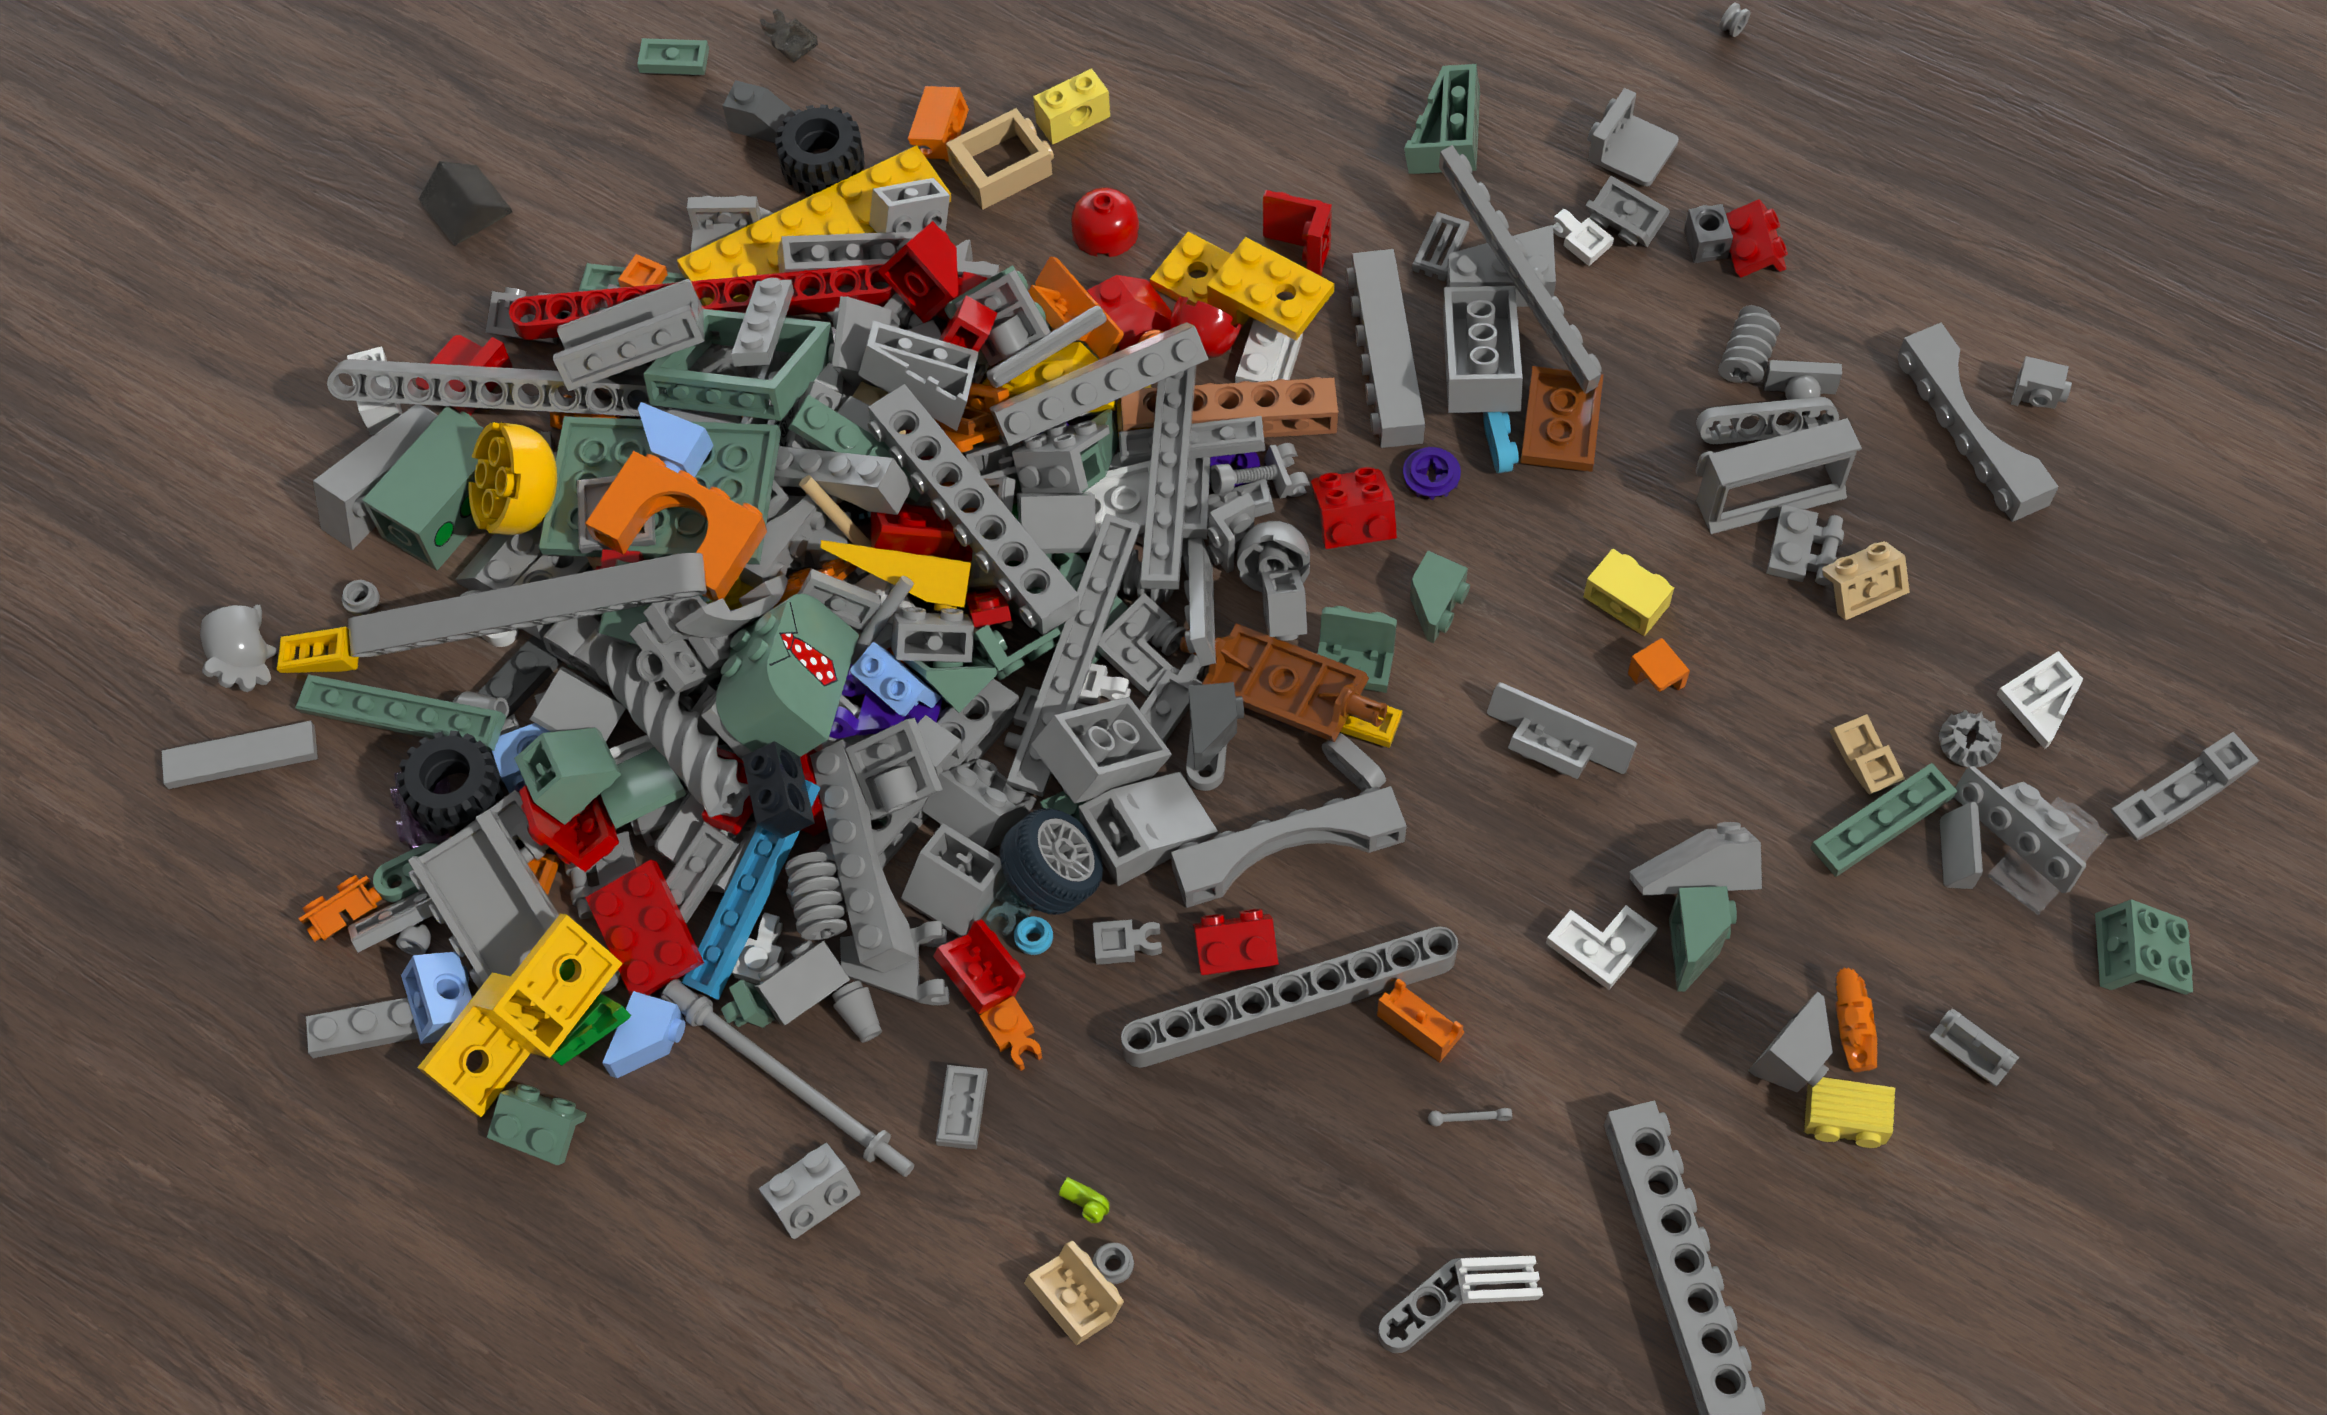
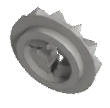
(1954, 743)

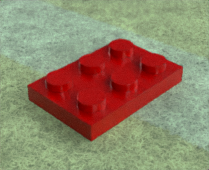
(644, 929)

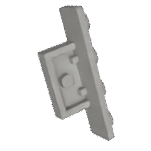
(1557, 735)
(2026, 825)

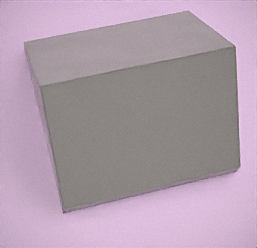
(1059, 520)
(577, 704)

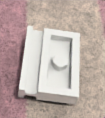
(1267, 355)

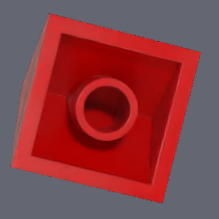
(912, 531)

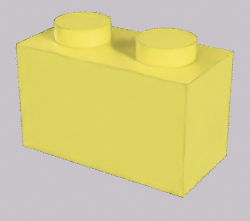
(1628, 591)

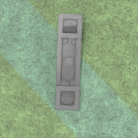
(718, 621)
(2186, 788)

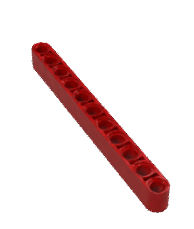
(720, 290)

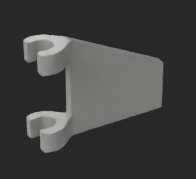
(904, 979)

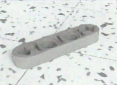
(1768, 414)

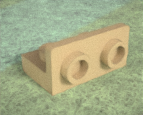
(1867, 579)

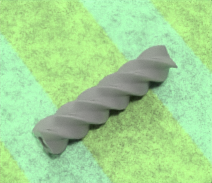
(674, 733)

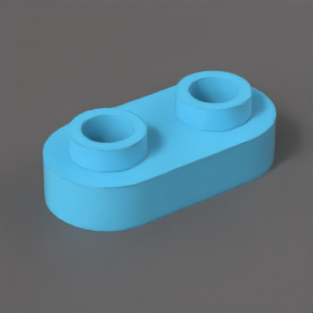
(1502, 451)

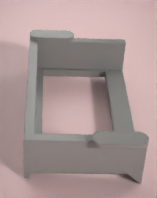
(1824, 444)

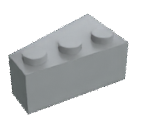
(1481, 267)
(930, 368)

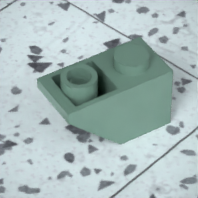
(1435, 591)

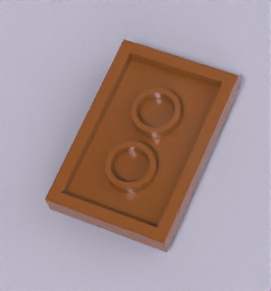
(1560, 421)

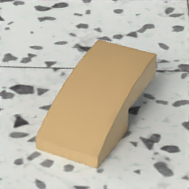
(1866, 757)

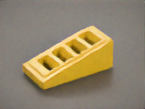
(338, 656)

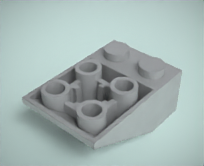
(1144, 824)

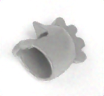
(236, 647)

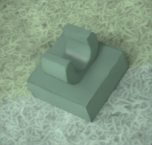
(747, 1006)

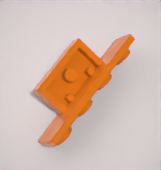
(1065, 299)

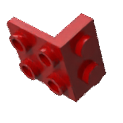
(467, 353)
(1355, 507)
(580, 840)

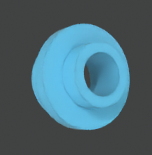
(1033, 925)

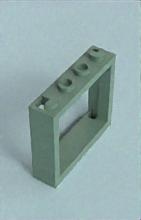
(676, 387)

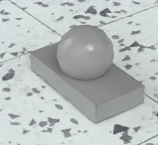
(1802, 378)

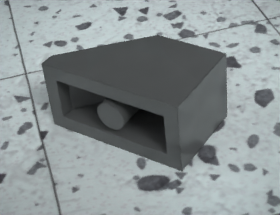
(755, 111)
(1213, 719)

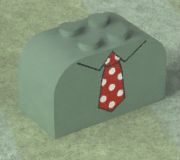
(786, 676)

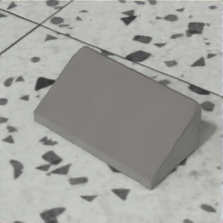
(1961, 847)

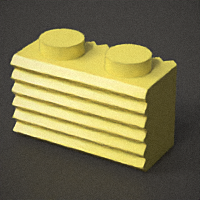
(1850, 1111)

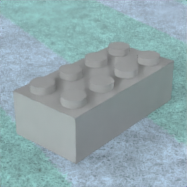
(1482, 349)

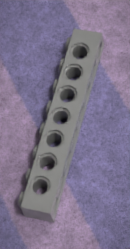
(902, 412)
(977, 736)
(1646, 1125)

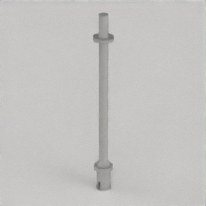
(700, 1012)

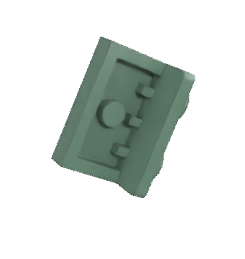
(535, 1123)

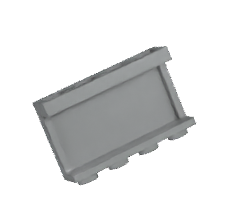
(630, 334)
(485, 896)

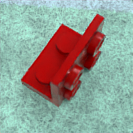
(1299, 223)

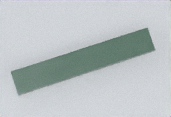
(397, 710)

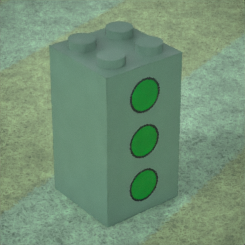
(425, 494)

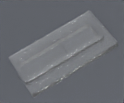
(2028, 884)

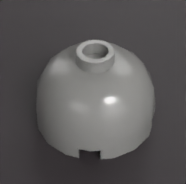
(1272, 548)

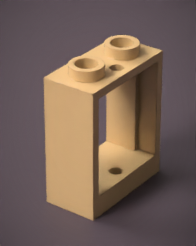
(1011, 179)

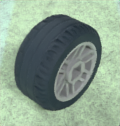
(1051, 861)

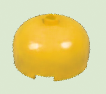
(512, 479)

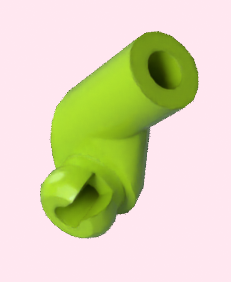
(1092, 1202)

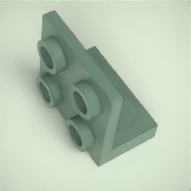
(991, 646)
(2143, 945)

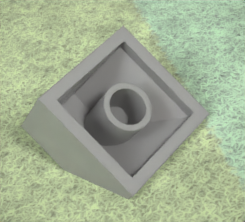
(1798, 1050)

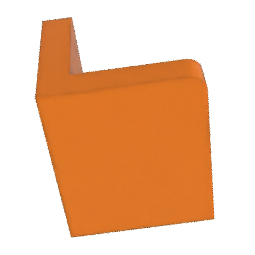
(1659, 666)

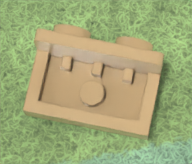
(1075, 1293)

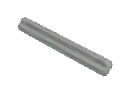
(1046, 346)

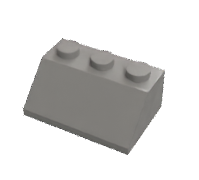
(502, 561)

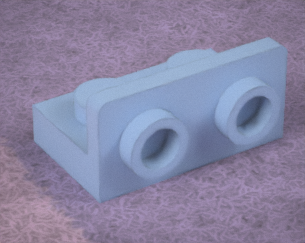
(892, 680)

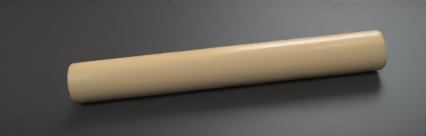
(834, 512)

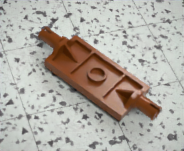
(1291, 683)

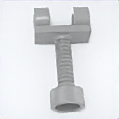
(1277, 459)

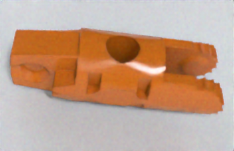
(1856, 1021)

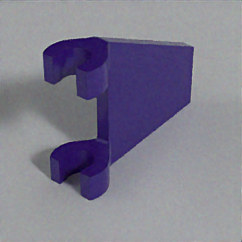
(874, 713)

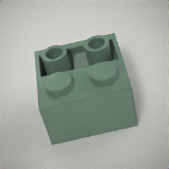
(567, 770)

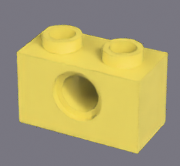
(1072, 106)

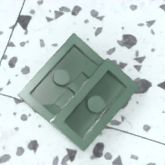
(643, 787)

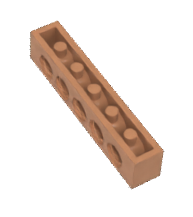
(1245, 399)

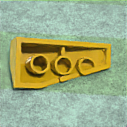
(934, 578)

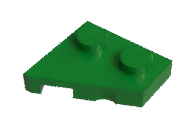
(598, 1020)

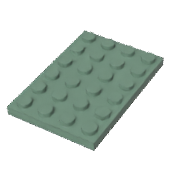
(590, 448)

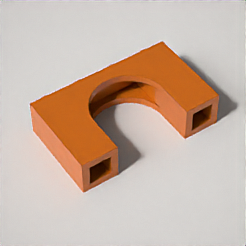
(648, 487)

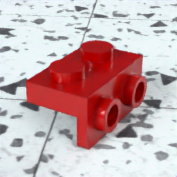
(1755, 239)
(1235, 942)
(981, 967)

